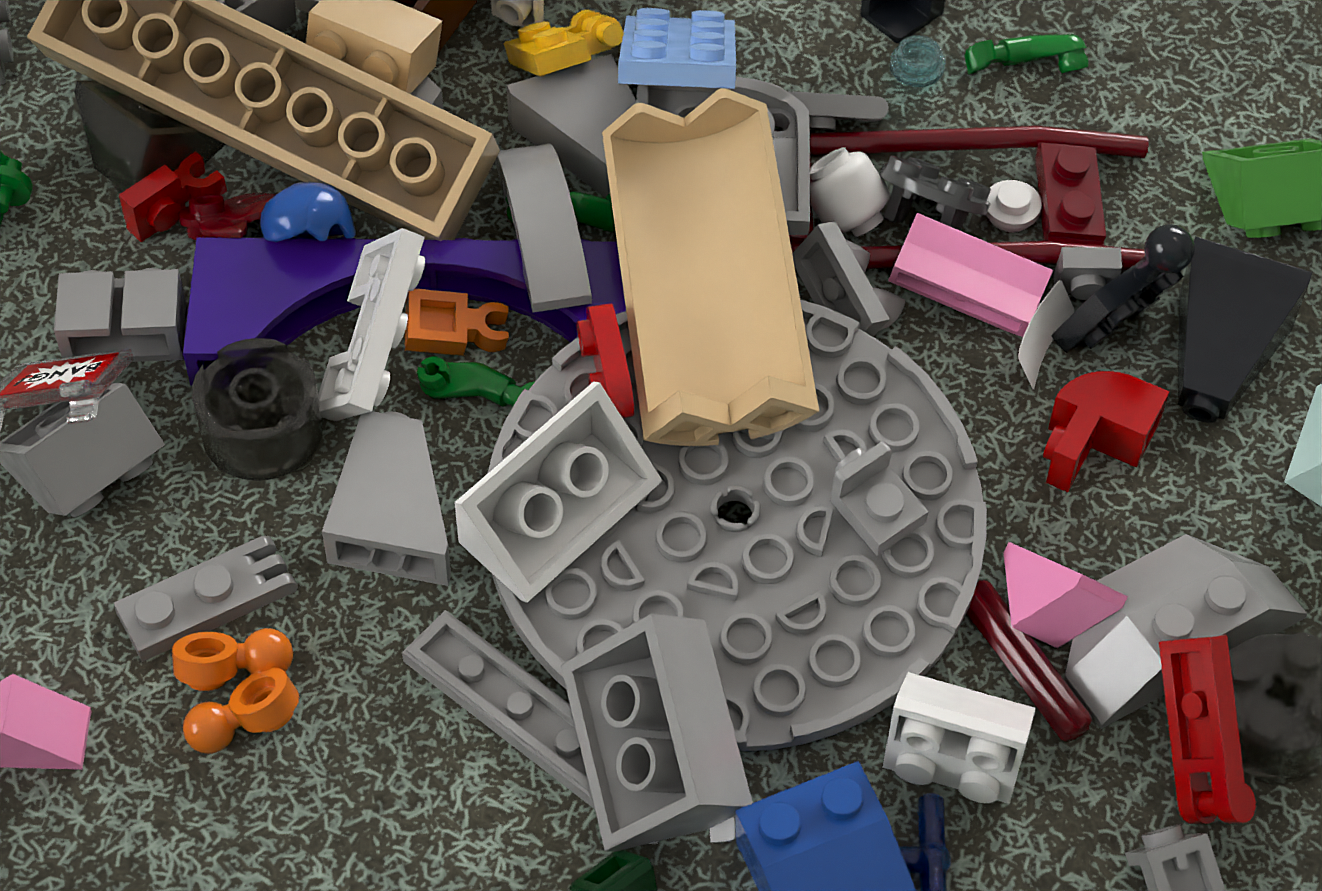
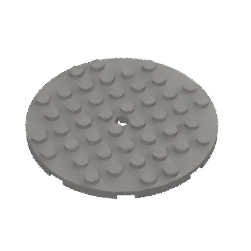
(794, 601)

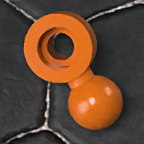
(213, 658)
(258, 704)

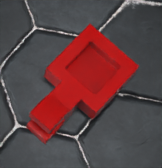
(158, 198)

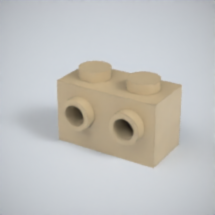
(377, 38)

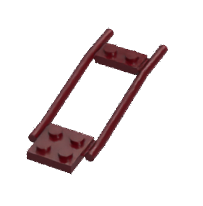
(1065, 177)

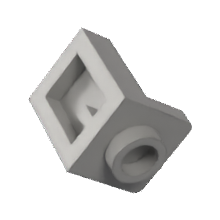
(875, 498)
(1177, 861)

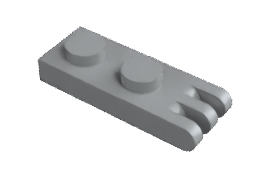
(827, 108)
(205, 596)

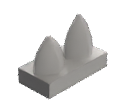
(836, 279)

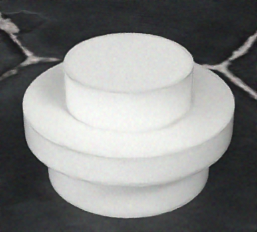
(1013, 205)

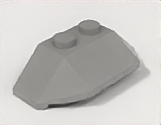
(1172, 595)

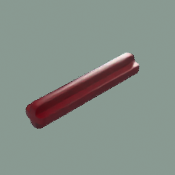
(1028, 664)

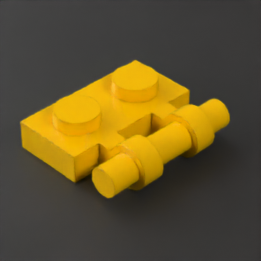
(550, 49)

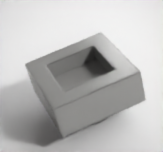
(1087, 269)

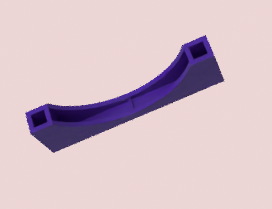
(295, 284)

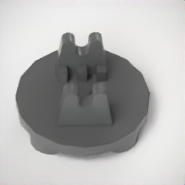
(919, 179)

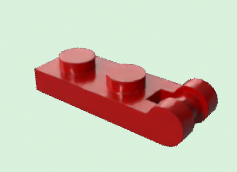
(1204, 731)

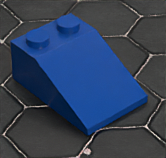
(822, 838)

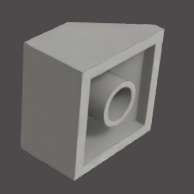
(71, 463)

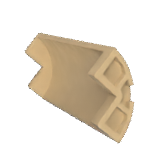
(708, 272)

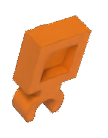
(445, 324)

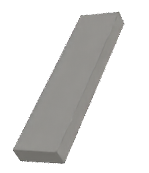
(501, 698)

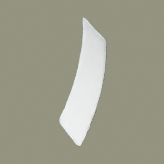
(1037, 338)

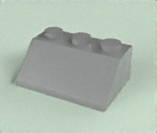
(655, 732)

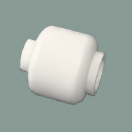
(848, 191)

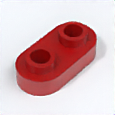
(601, 338)

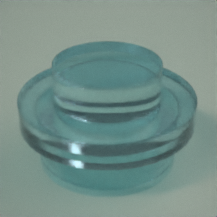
(917, 61)

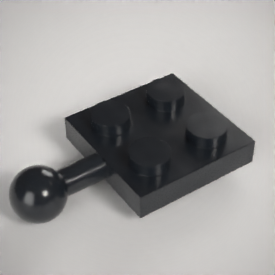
(1131, 293)

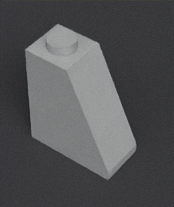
(570, 114)
(388, 504)

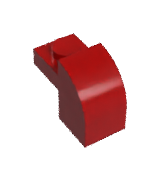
(1104, 414)

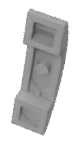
(544, 227)

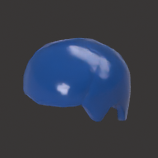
(307, 213)

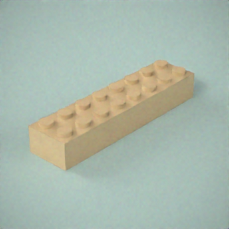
(279, 104)

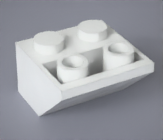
(957, 738)

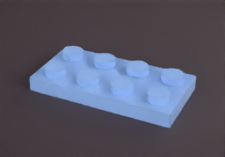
(678, 50)

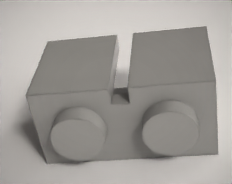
(122, 313)

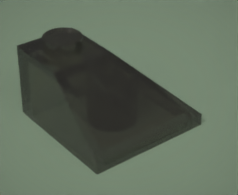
(132, 138)

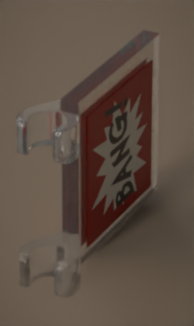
(65, 379)

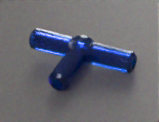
(931, 857)

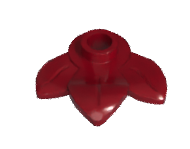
(214, 218)

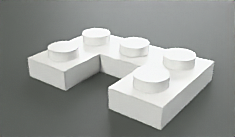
(380, 286)

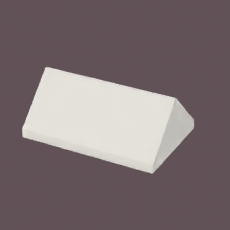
(555, 494)

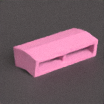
(970, 275)

